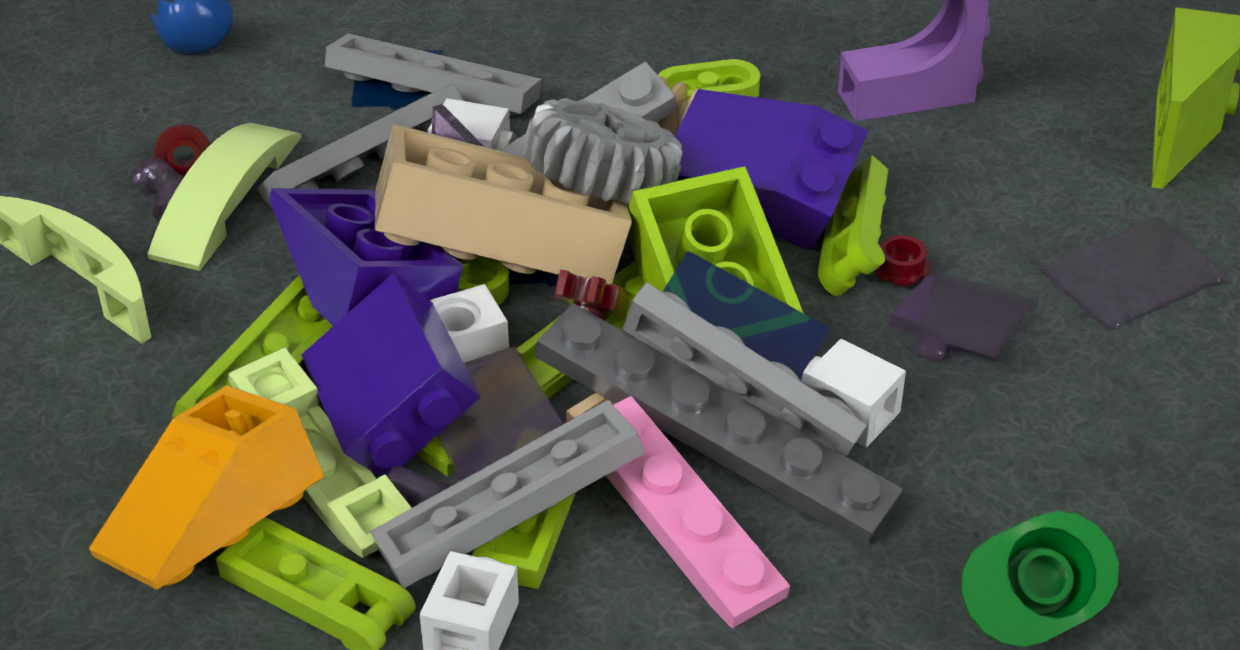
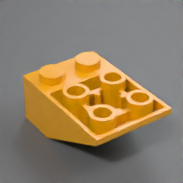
(207, 485)

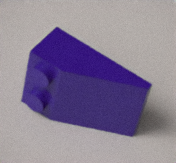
(790, 149)
(344, 255)

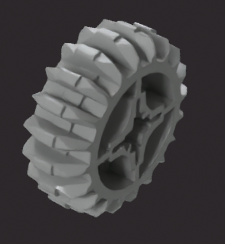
(600, 149)

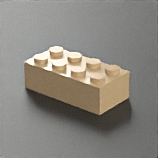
(494, 208)

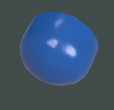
(193, 24)

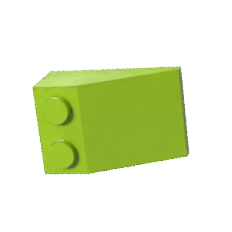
(1194, 88)
(711, 218)

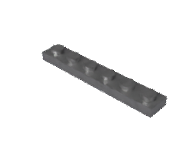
(720, 424)

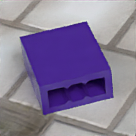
(389, 377)

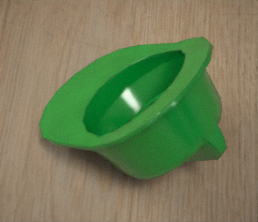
(1039, 578)

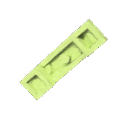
(212, 190)
(41, 230)
(349, 495)

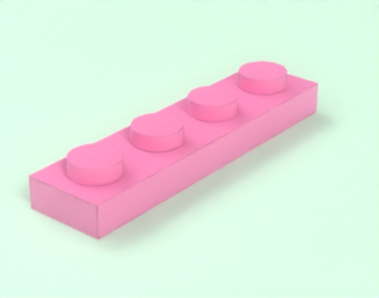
(695, 526)

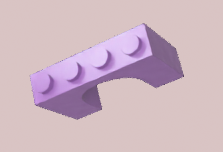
(920, 73)

